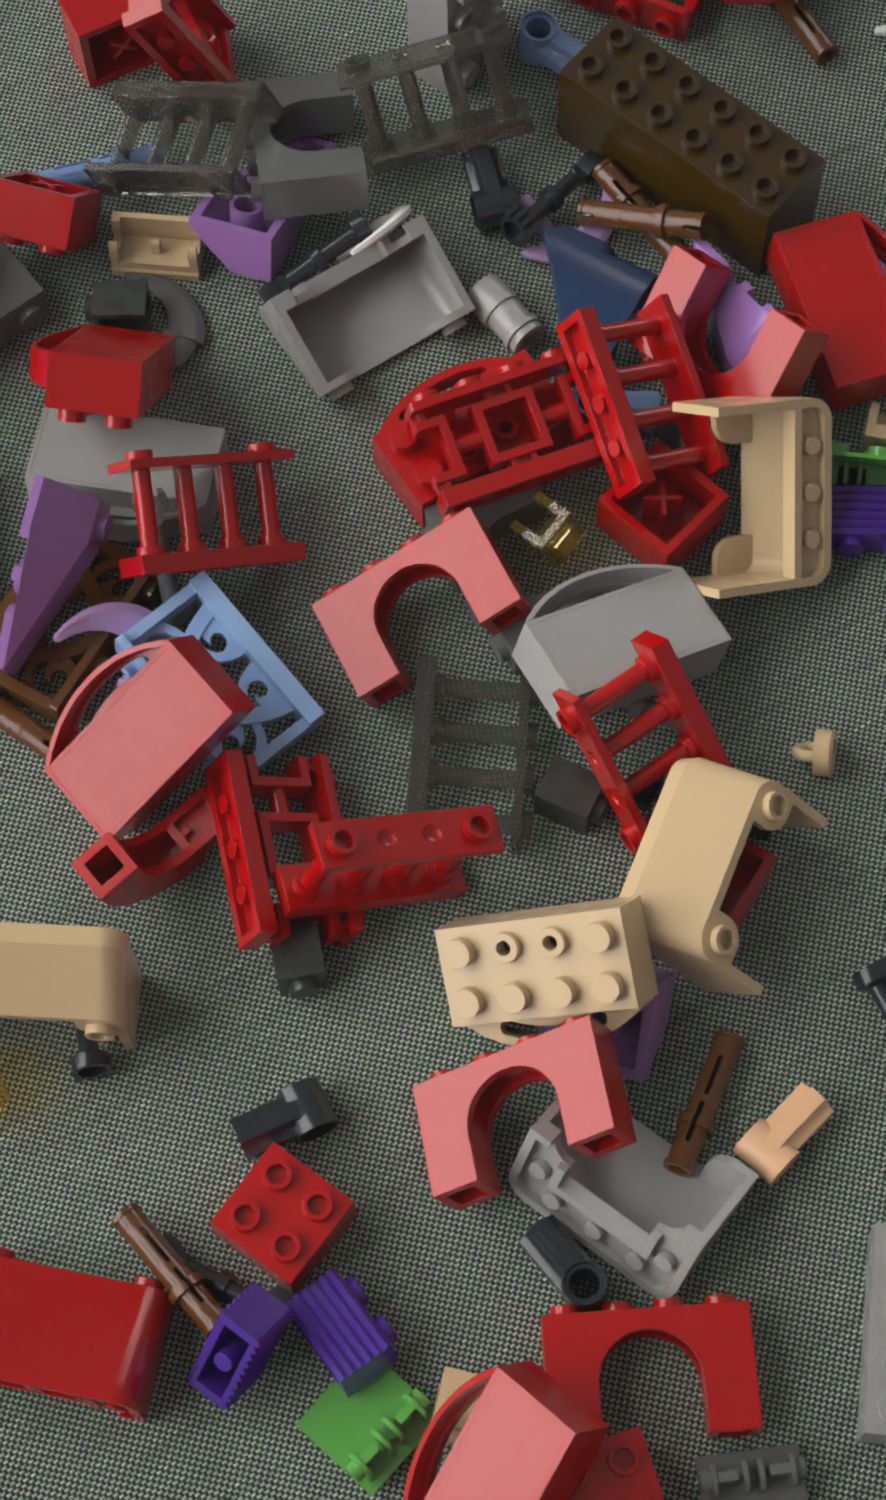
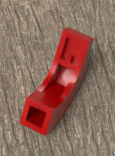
(143, 866)

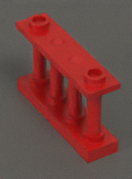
(607, 406)
(192, 552)
(675, 704)
(387, 860)

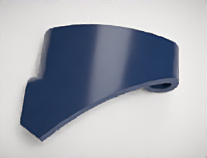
(591, 275)

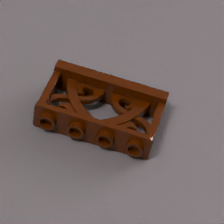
(91, 649)

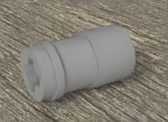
(505, 315)

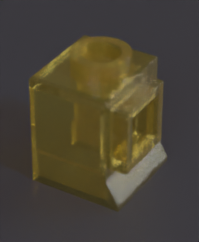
(557, 536)

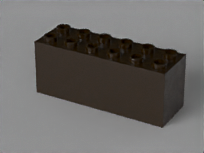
(687, 141)

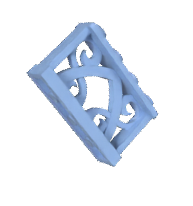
(222, 618)

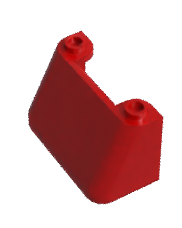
(81, 1335)

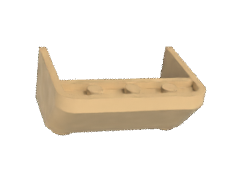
(782, 493)
(691, 861)
(72, 977)

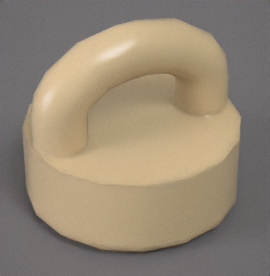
(820, 752)

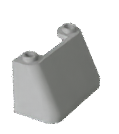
(368, 308)
(628, 1203)

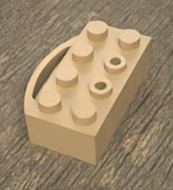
(547, 966)

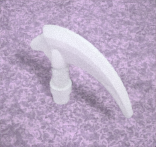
(380, 227)

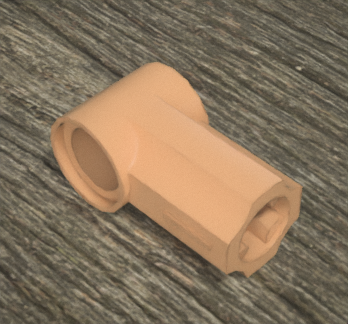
(775, 1142)

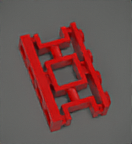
(496, 394)
(248, 844)

